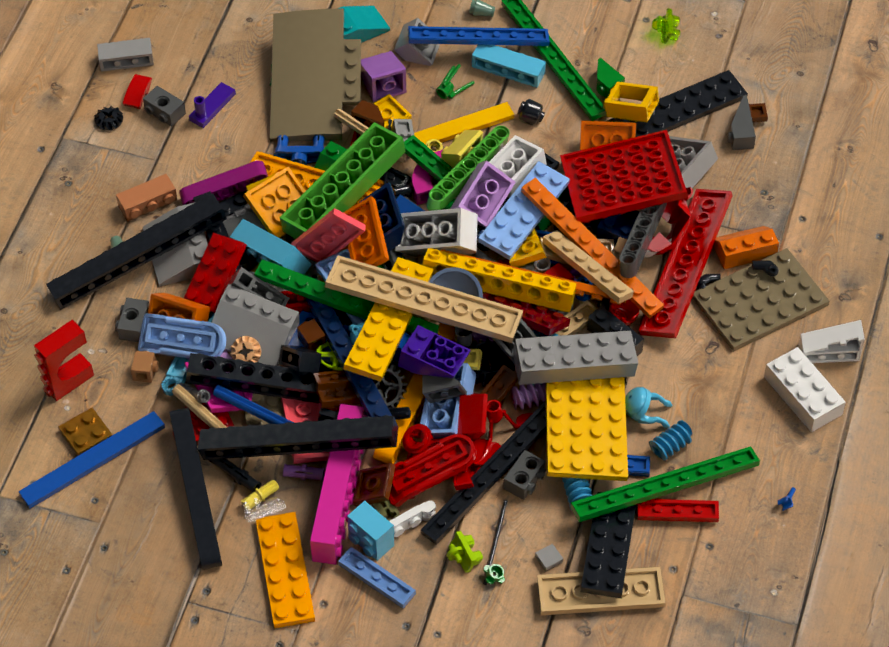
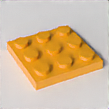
(273, 198)

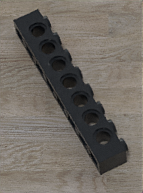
(255, 382)

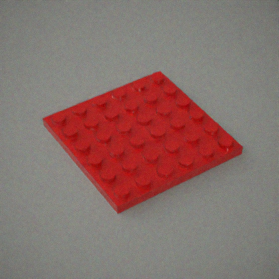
(623, 176)

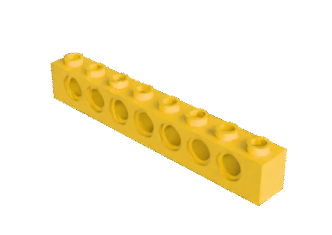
(508, 281)

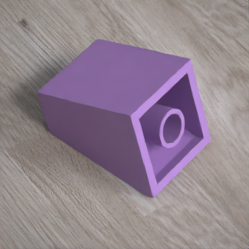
(383, 75)

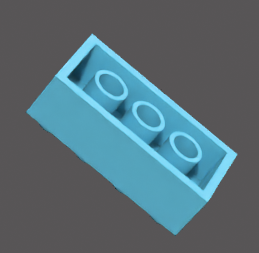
(269, 247)

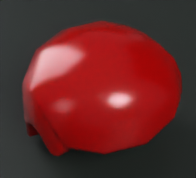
(625, 312)

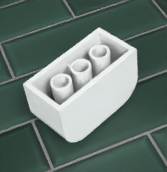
(439, 229)

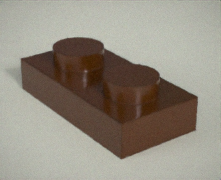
(500, 384)

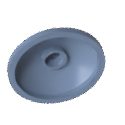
(458, 280)

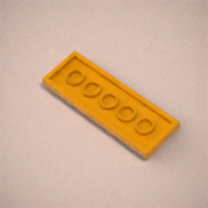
(285, 570)

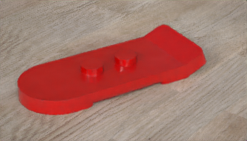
(431, 467)

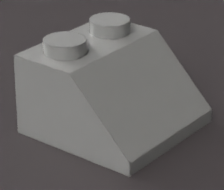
(415, 53)

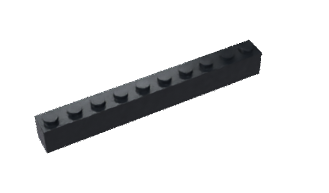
(136, 251)
(298, 438)

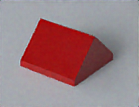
(472, 415)

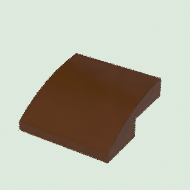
(334, 389)

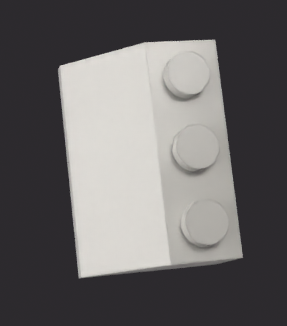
(518, 159)

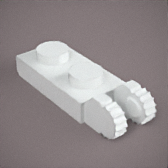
(413, 517)

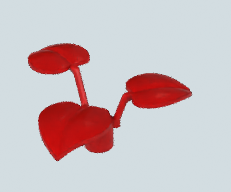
(485, 448)

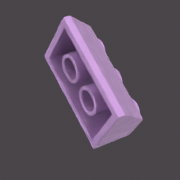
(484, 192)

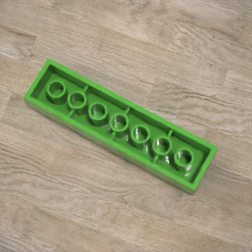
(345, 179)

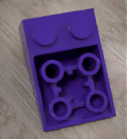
(432, 354)

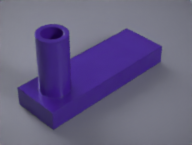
(209, 107)

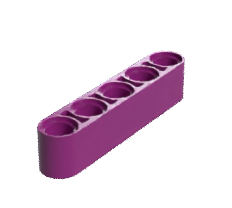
(226, 183)

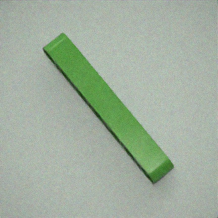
(456, 179)

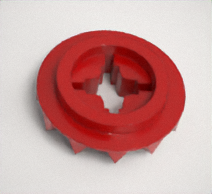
(417, 431)

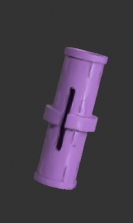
(289, 471)

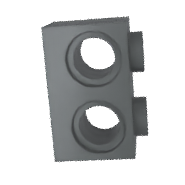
(521, 473)

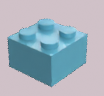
(370, 531)

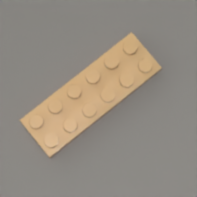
(562, 593)

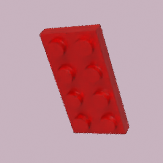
(215, 271)

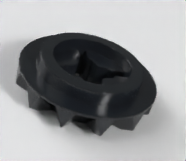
(109, 123)

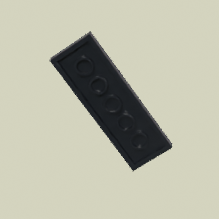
(608, 553)

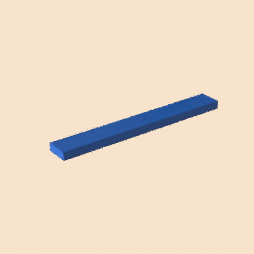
(478, 36)
(91, 459)

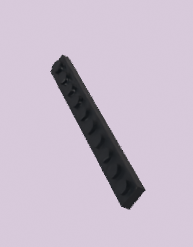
(486, 476)

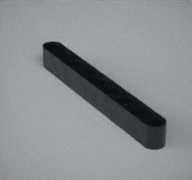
(195, 489)

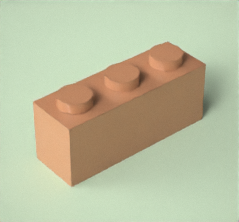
(146, 197)

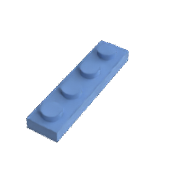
(377, 577)

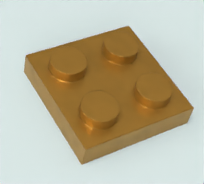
(84, 431)

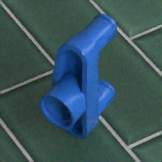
(299, 154)

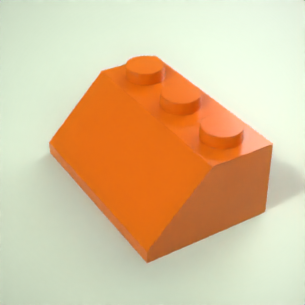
(746, 246)
(177, 307)

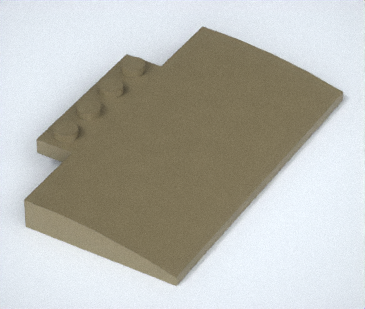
(312, 74)

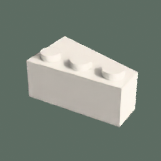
(833, 343)

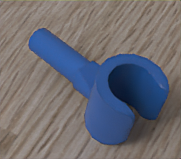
(787, 501)

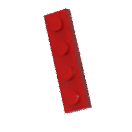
(678, 510)

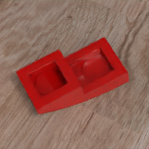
(136, 91)

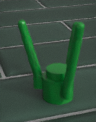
(446, 87)

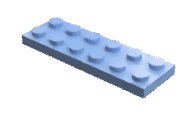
(519, 214)

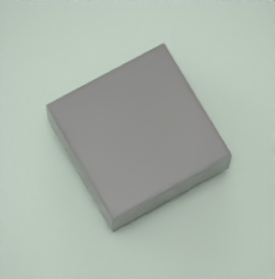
(549, 557)

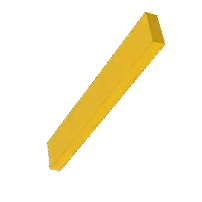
(474, 121)

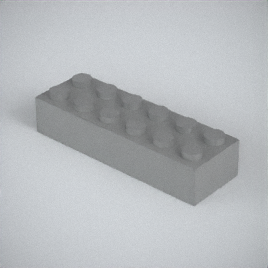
(575, 357)

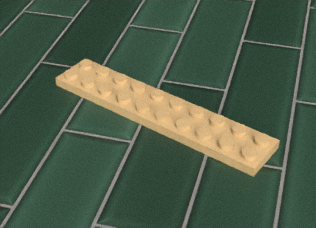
(424, 299)

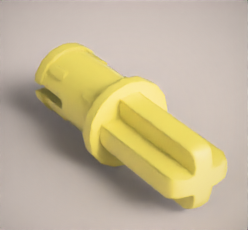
(261, 493)

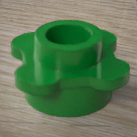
(497, 570)

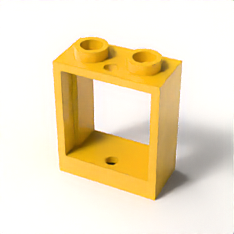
(631, 111)

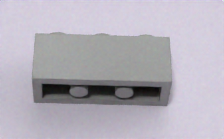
(125, 54)

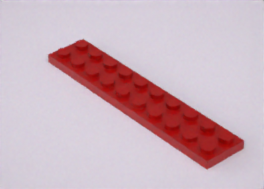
(687, 263)

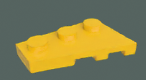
(529, 251)

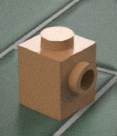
(144, 366)

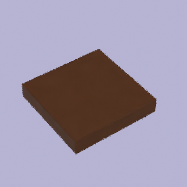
(374, 484)

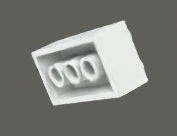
(804, 389)

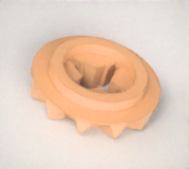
(250, 343)

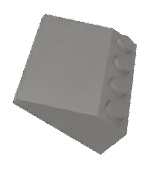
(693, 158)
(182, 260)
(253, 316)

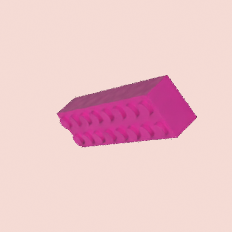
(336, 497)

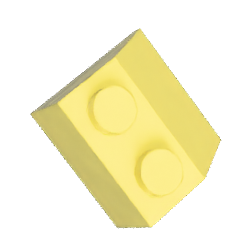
(461, 146)

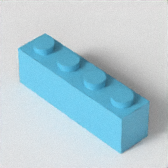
(509, 64)

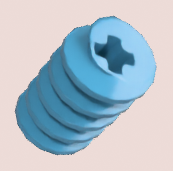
(671, 440)
(576, 489)

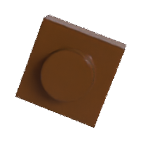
(758, 112)

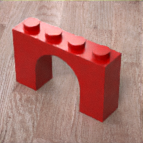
(52, 351)

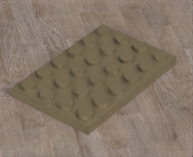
(755, 304)

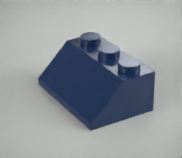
(389, 215)

